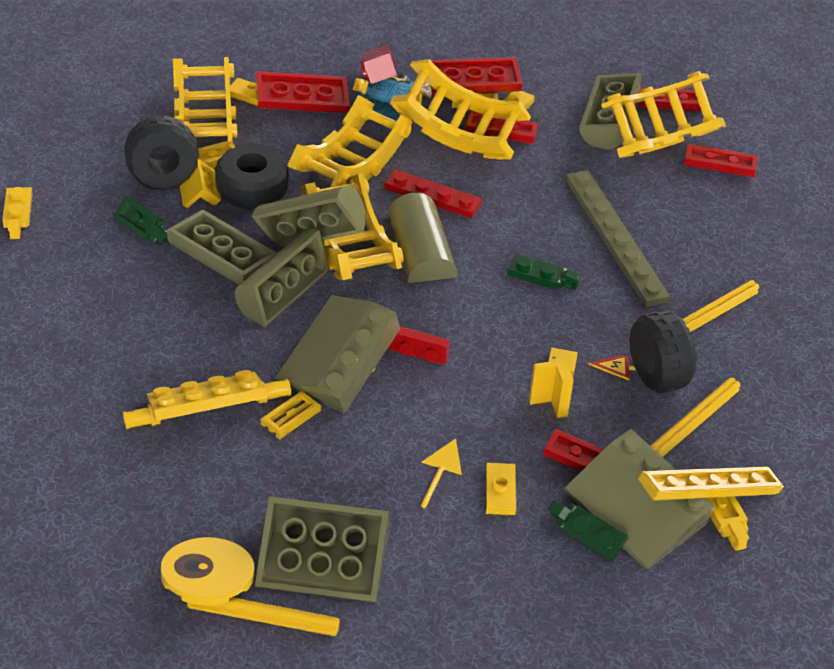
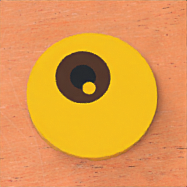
(207, 570)

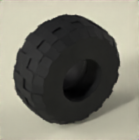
(157, 132)
(252, 175)
(663, 351)

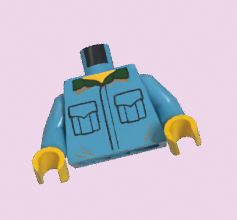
(383, 91)

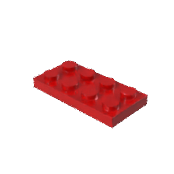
(482, 74)
(302, 92)

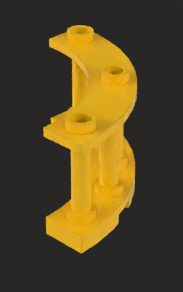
(184, 114)
(450, 134)
(662, 139)
(319, 157)
(384, 250)

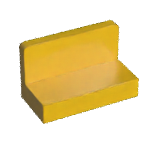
(200, 184)
(552, 384)

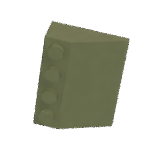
(340, 350)
(615, 495)
(322, 549)

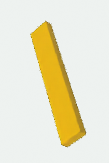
(710, 483)

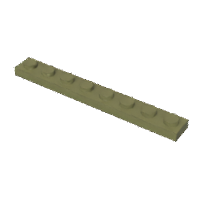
(617, 239)

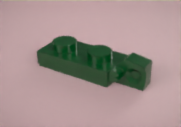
(141, 220)
(542, 273)
(589, 529)

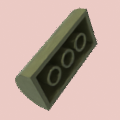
(600, 125)
(331, 211)
(421, 239)
(219, 246)
(283, 278)

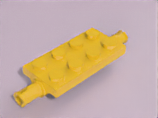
(205, 396)

